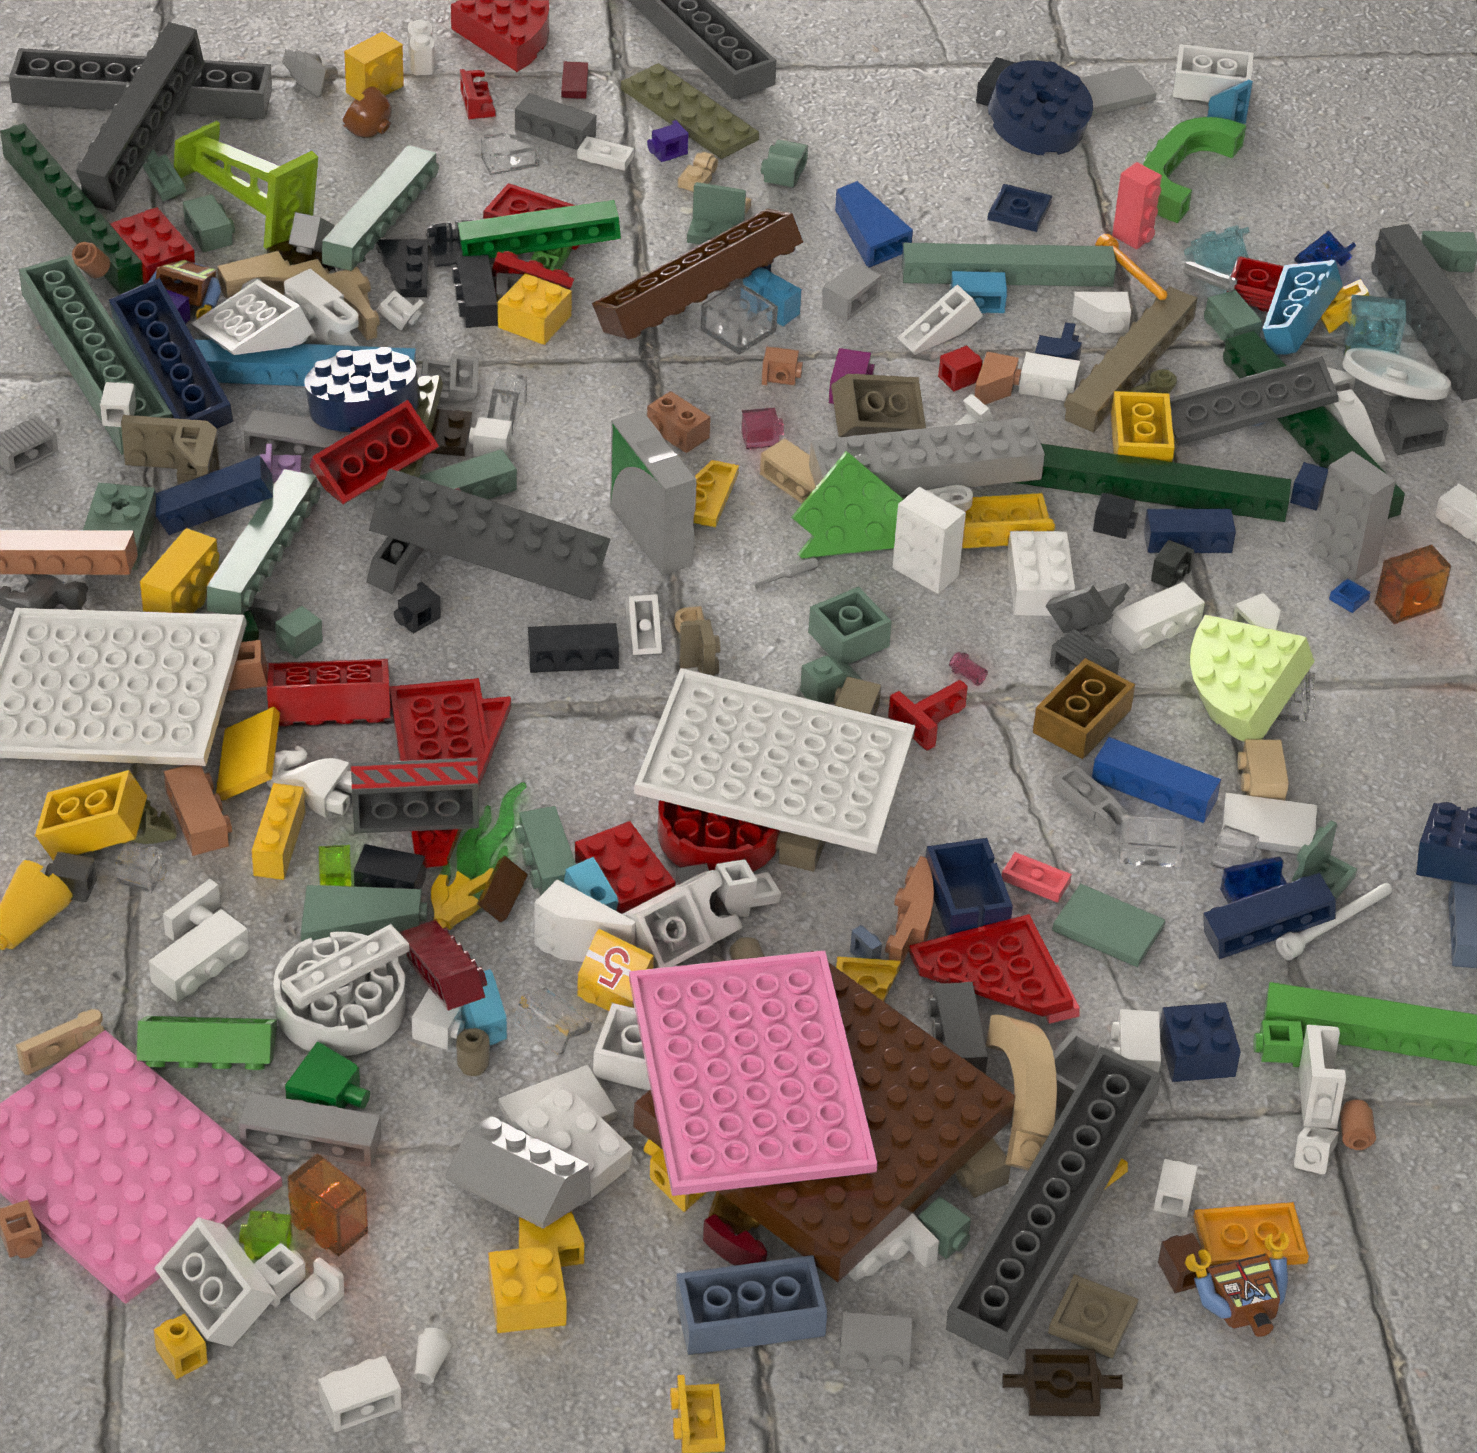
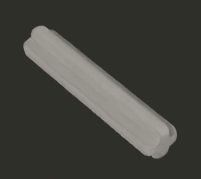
(1210, 276)

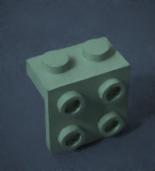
(1318, 858)

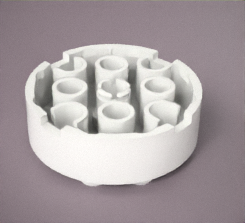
(349, 1018)

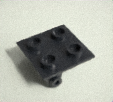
(444, 243)

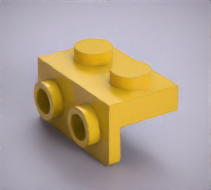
(699, 1417)

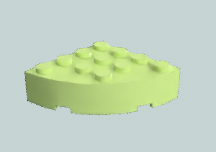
(1246, 673)

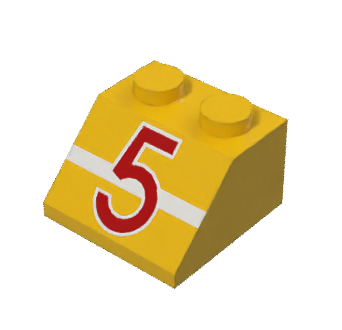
(606, 970)

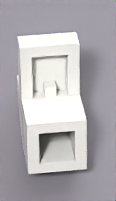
(743, 889)

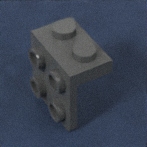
(1086, 607)

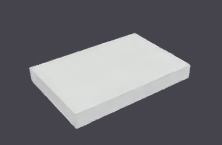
(1278, 823)
(579, 1080)

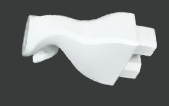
(322, 780)

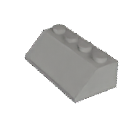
(519, 1173)

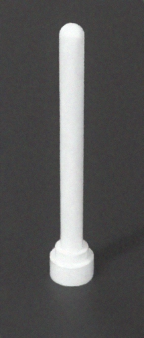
(1292, 944)

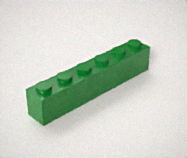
(541, 230)

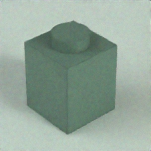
(298, 632)
(947, 1225)

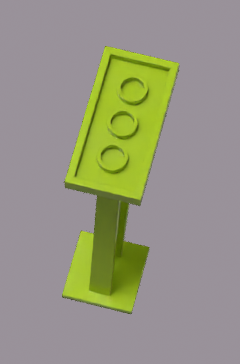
(289, 185)

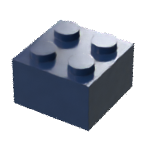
(1199, 1042)

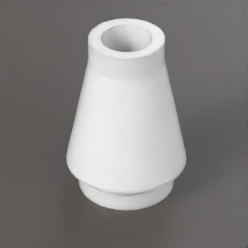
(431, 1352)

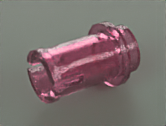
(962, 664)

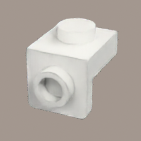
(400, 311)

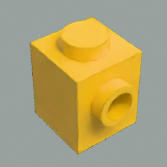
(180, 1345)

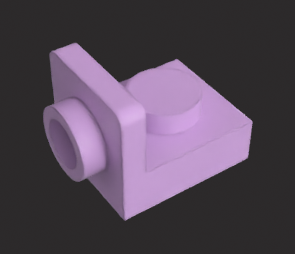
(278, 463)

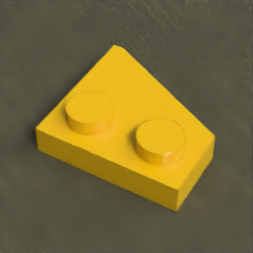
(1338, 310)

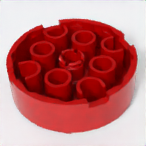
(703, 837)

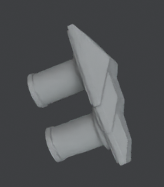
(308, 70)

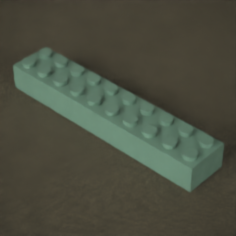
(87, 337)

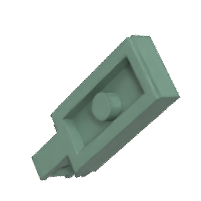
(163, 176)

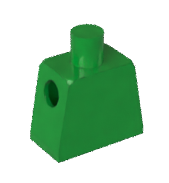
(327, 1080)

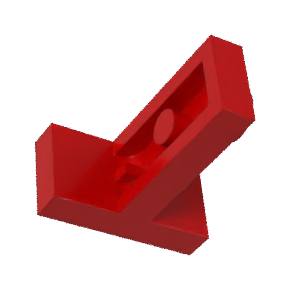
(929, 711)

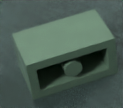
(208, 223)
(1231, 315)

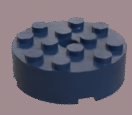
(1040, 107)
(359, 387)

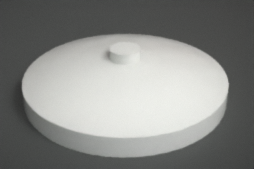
(1396, 374)

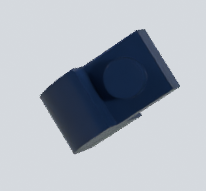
(1063, 347)

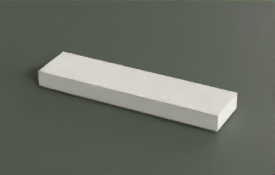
(345, 966)

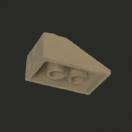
(877, 404)

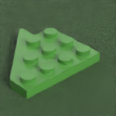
(848, 512)

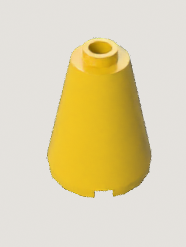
(30, 903)

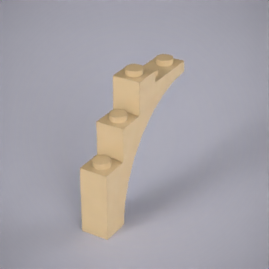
(274, 271)

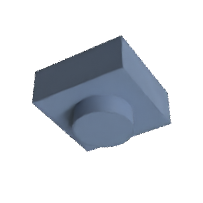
(865, 944)

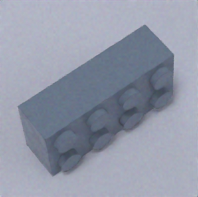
(750, 1305)

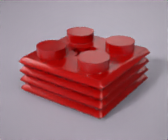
(1256, 281)

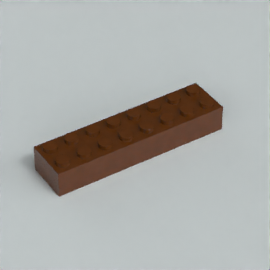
(697, 273)

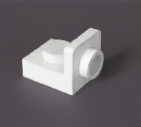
(1314, 1149)
(320, 1290)

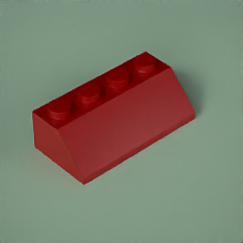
(368, 453)

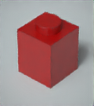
(960, 368)

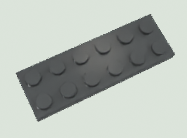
(1252, 400)

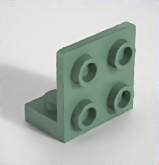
(715, 211)

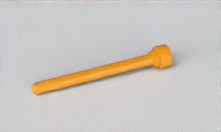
(1131, 267)

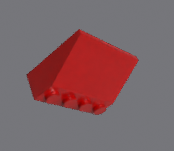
(329, 691)

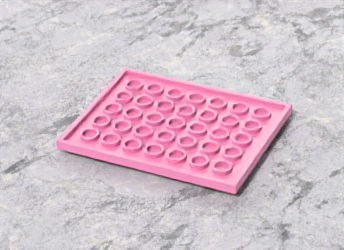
(751, 1073)
(121, 1163)

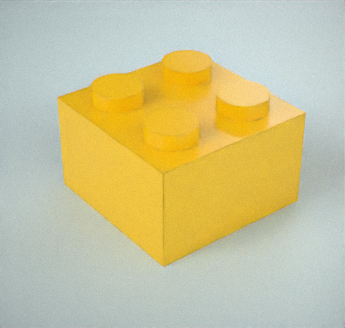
(374, 63)
(534, 308)
(527, 1288)

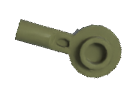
(1160, 382)

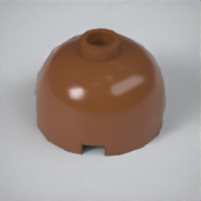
(369, 115)

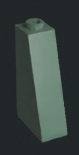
(359, 910)

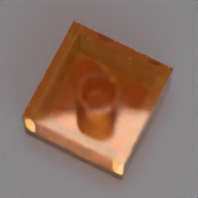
(1412, 584)
(327, 1205)

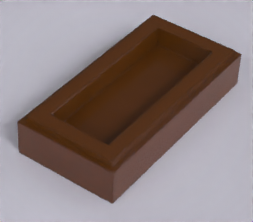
(502, 889)

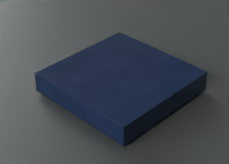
(1019, 207)

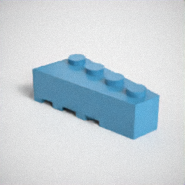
(1299, 303)

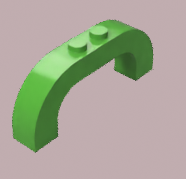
(1187, 137)

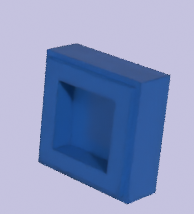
(1349, 595)

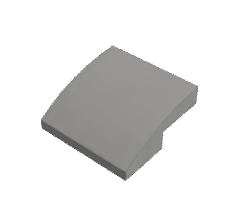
(458, 377)

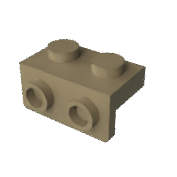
(699, 647)

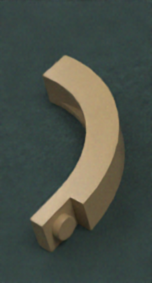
(1033, 1085)

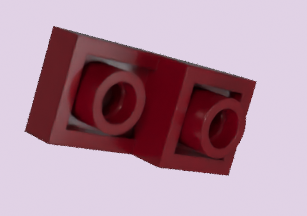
(732, 1248)

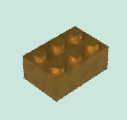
(1083, 708)

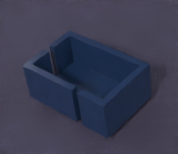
(1449, 844)
(967, 885)

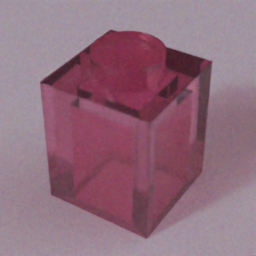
(761, 428)

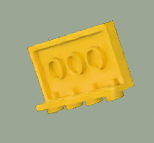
(993, 518)

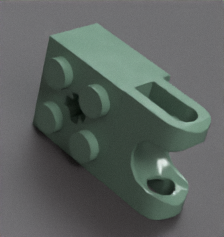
(124, 509)

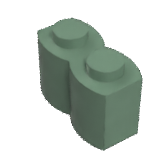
(785, 163)

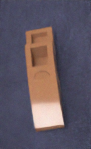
(914, 911)

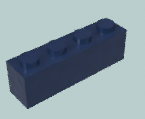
(214, 495)
(1269, 915)

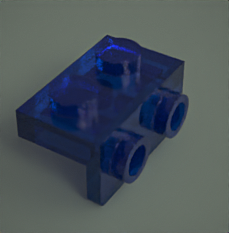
(1326, 249)
(1251, 878)

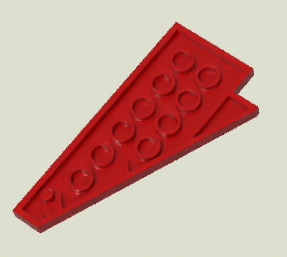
(446, 723)

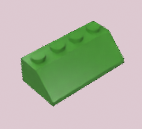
(206, 1040)

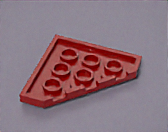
(1002, 961)

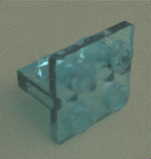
(1219, 250)

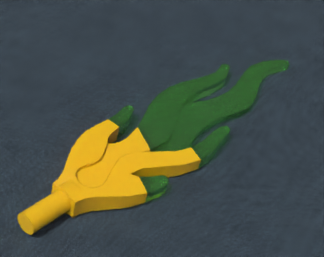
(474, 868)

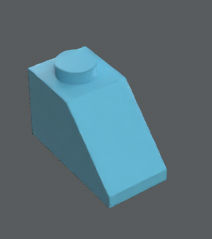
(487, 1013)

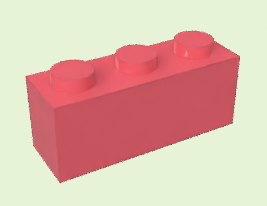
(1137, 205)

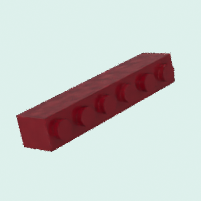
(444, 965)

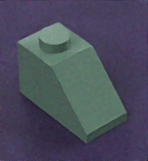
(1452, 249)
(823, 677)

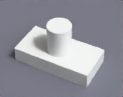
(192, 910)

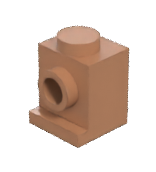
(781, 366)
(21, 1236)

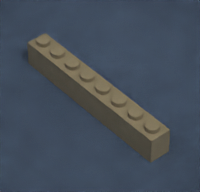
(1130, 358)
(806, 851)

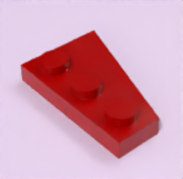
(510, 264)

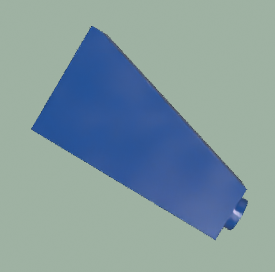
(871, 224)

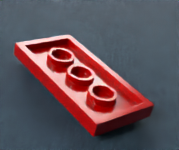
(520, 200)

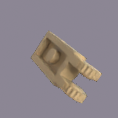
(58, 1042)

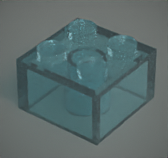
(1375, 323)

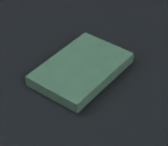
(1108, 925)

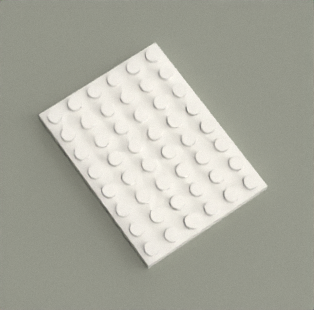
(115, 684)
(776, 760)

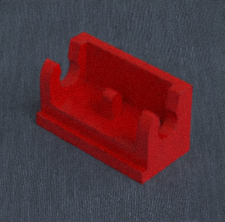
(476, 95)

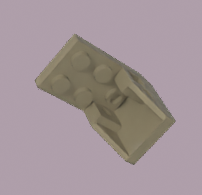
(171, 443)

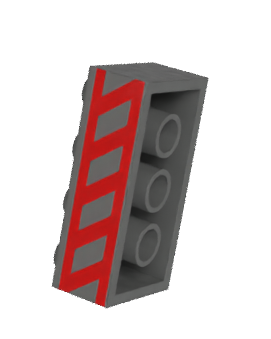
(415, 795)

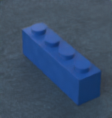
(1156, 779)

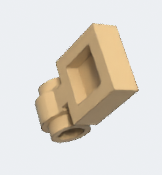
(701, 171)

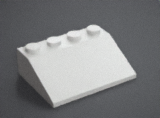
(255, 321)

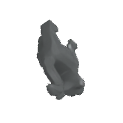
(45, 592)

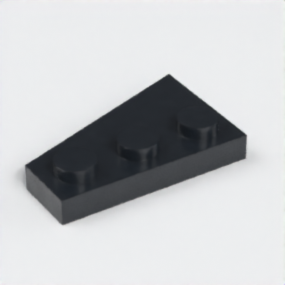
(407, 264)

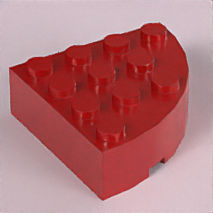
(504, 28)

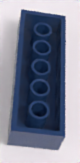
(170, 354)

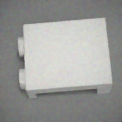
(1319, 1083)

